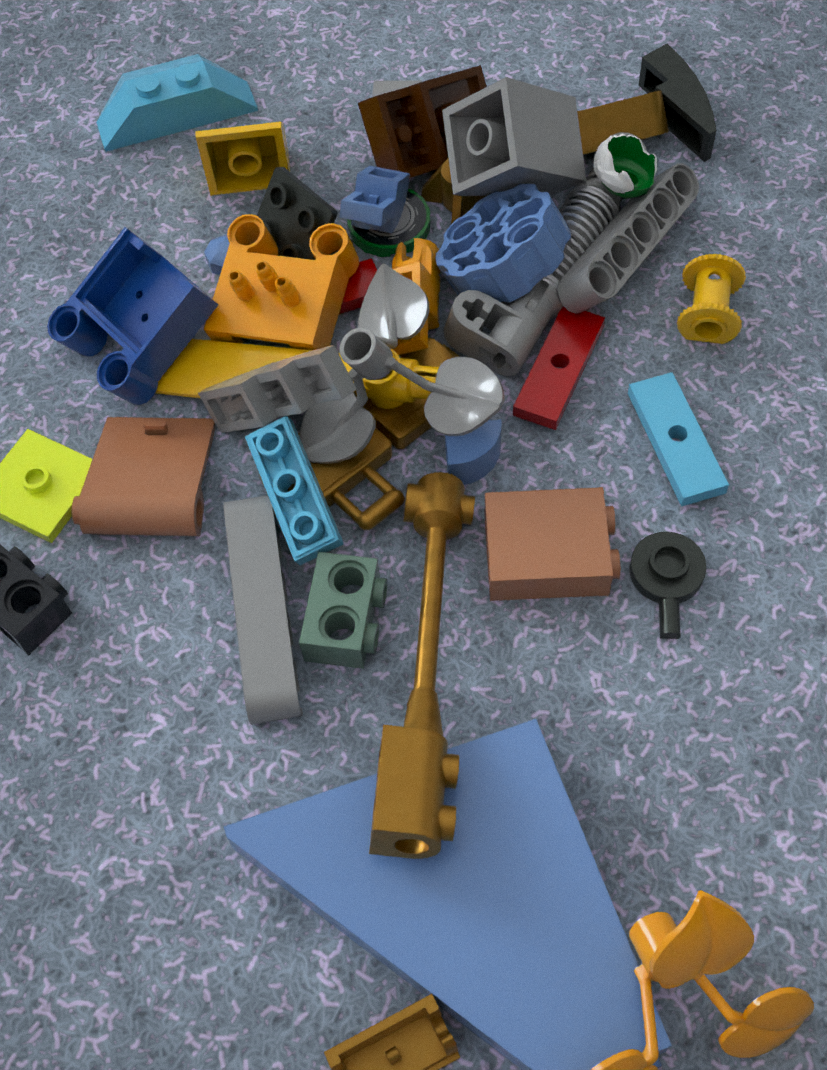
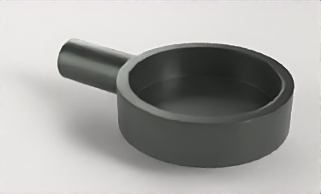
(668, 571)

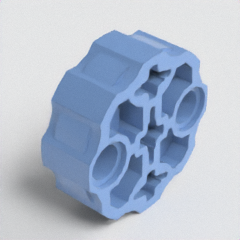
(504, 244)

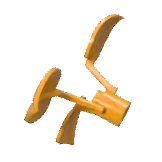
(708, 943)

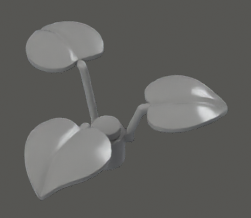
(392, 310)

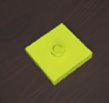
(40, 484)

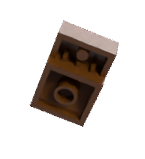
(409, 124)

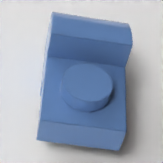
(376, 199)
(475, 453)

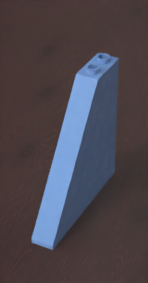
(495, 925)

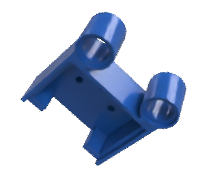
(142, 306)

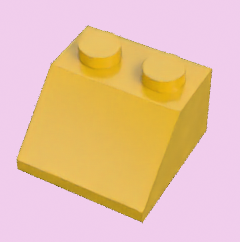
(242, 156)

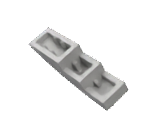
(278, 390)

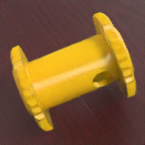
(710, 314)

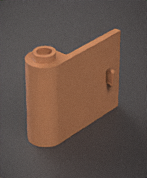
(146, 478)

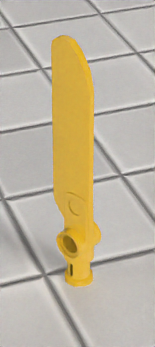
(212, 362)

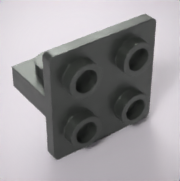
(293, 214)

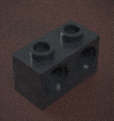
(20, 591)

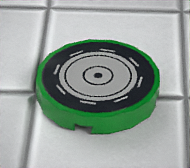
(412, 224)

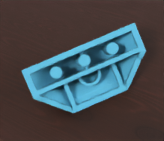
(171, 100)

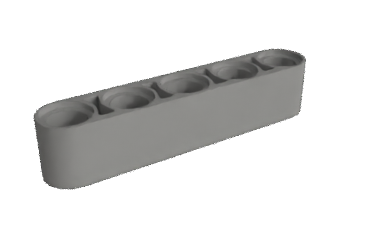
(628, 240)
(261, 611)

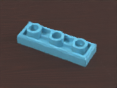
(686, 462)
(304, 510)

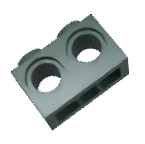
(333, 610)

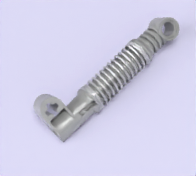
(522, 321)

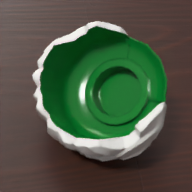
(625, 166)

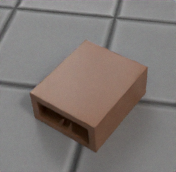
(550, 544)

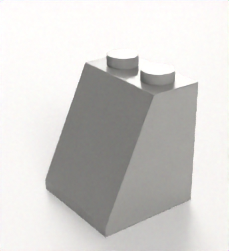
(513, 138)

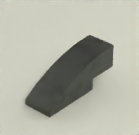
(684, 99)

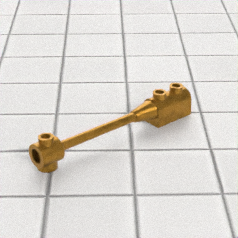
(414, 758)

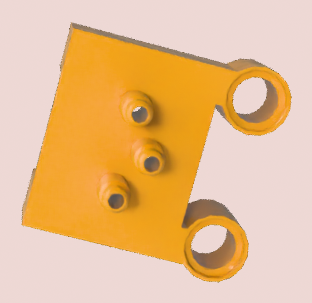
(281, 295)

